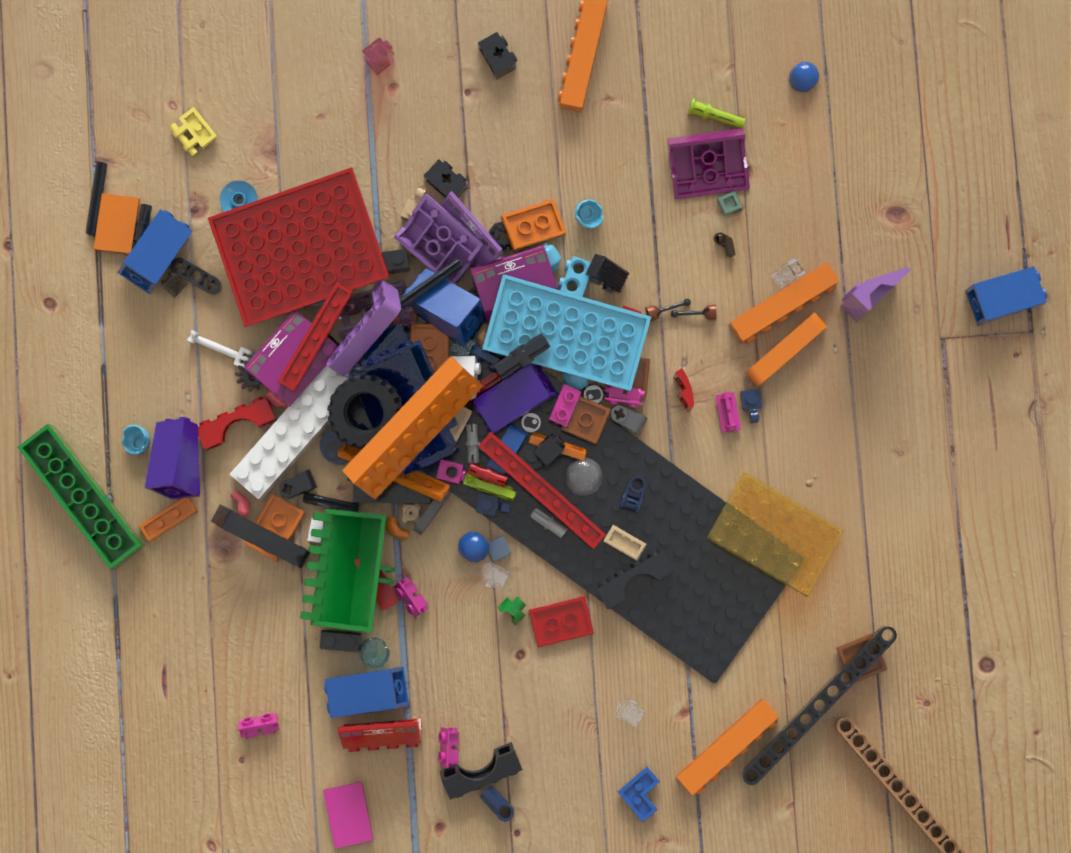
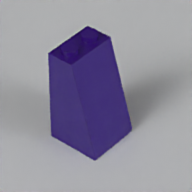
(514, 397)
(174, 460)

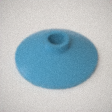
(236, 190)

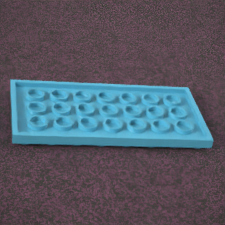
(583, 334)

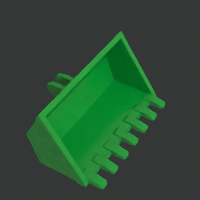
(342, 592)

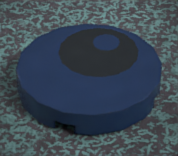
(330, 446)

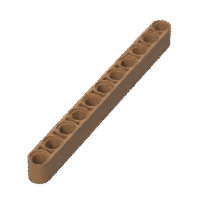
(904, 790)

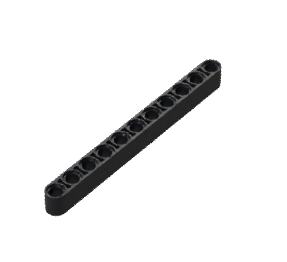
(828, 701)

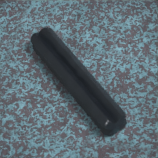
(330, 502)

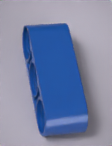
(513, 439)

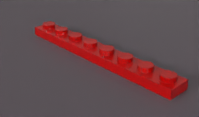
(541, 490)

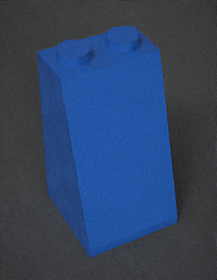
(155, 251)
(1006, 295)
(449, 309)
(366, 692)

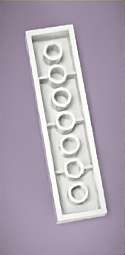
(288, 436)

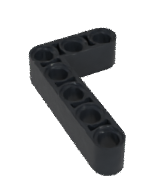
(260, 536)

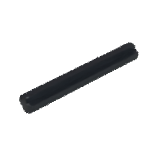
(97, 190)
(430, 283)

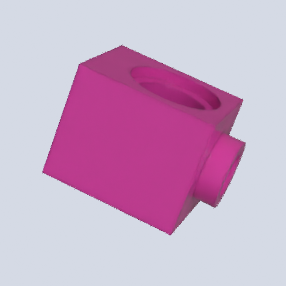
(442, 472)

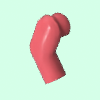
(274, 400)
(243, 503)

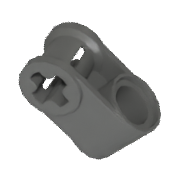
(632, 420)

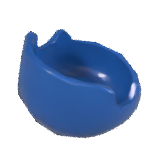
(804, 76)
(473, 547)

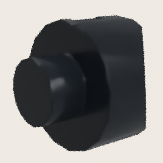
(530, 457)

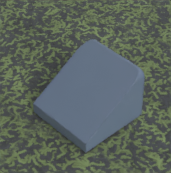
(498, 548)

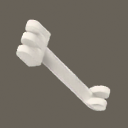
(238, 356)

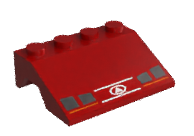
(380, 734)

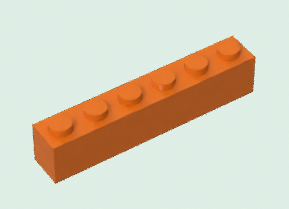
(583, 54)
(783, 303)
(728, 746)

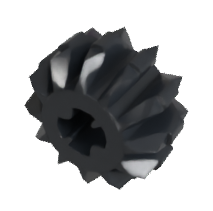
(244, 378)

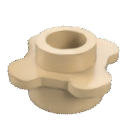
(408, 508)

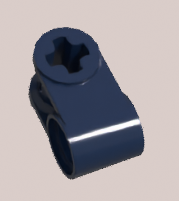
(633, 495)

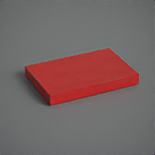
(561, 621)

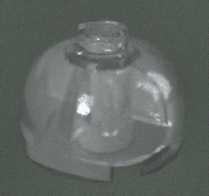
(583, 476)

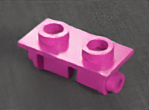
(631, 398)
(565, 405)
(728, 412)
(415, 605)
(267, 723)
(447, 738)

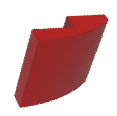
(686, 395)

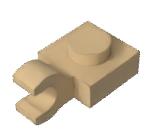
(411, 204)

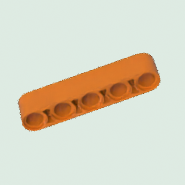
(786, 349)

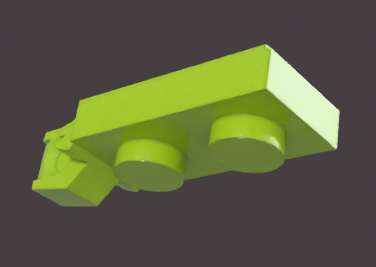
(490, 488)

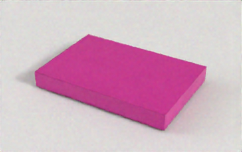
(348, 814)

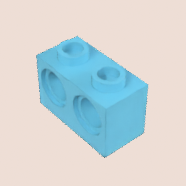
(580, 280)

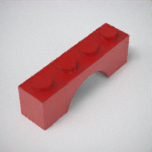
(213, 433)

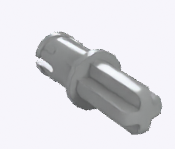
(548, 522)

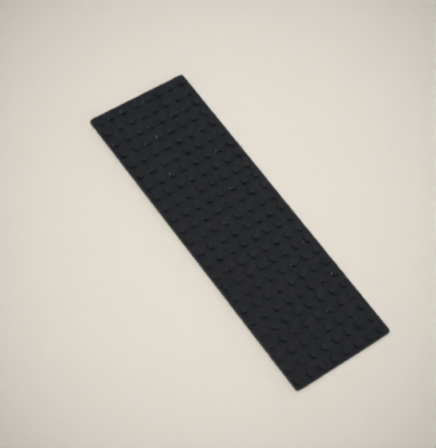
(694, 612)

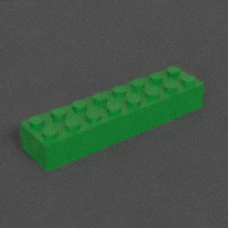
(81, 496)

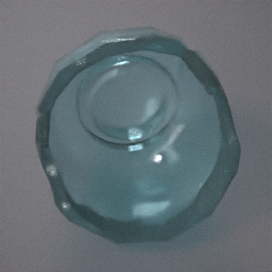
(374, 652)

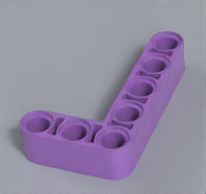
(368, 330)

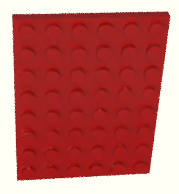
(297, 246)

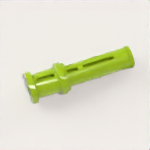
(705, 112)

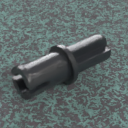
(143, 220)

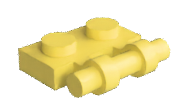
(199, 129)

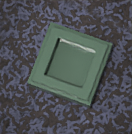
(729, 203)

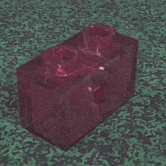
(378, 55)

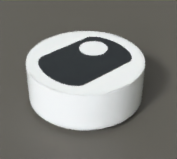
(593, 393)
(531, 422)

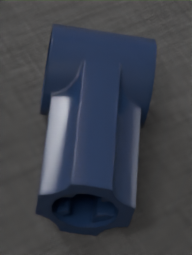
(495, 802)

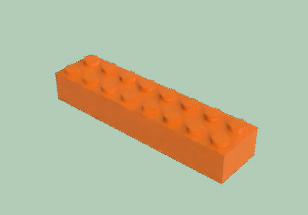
(412, 428)

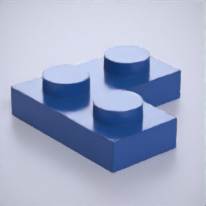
(635, 791)

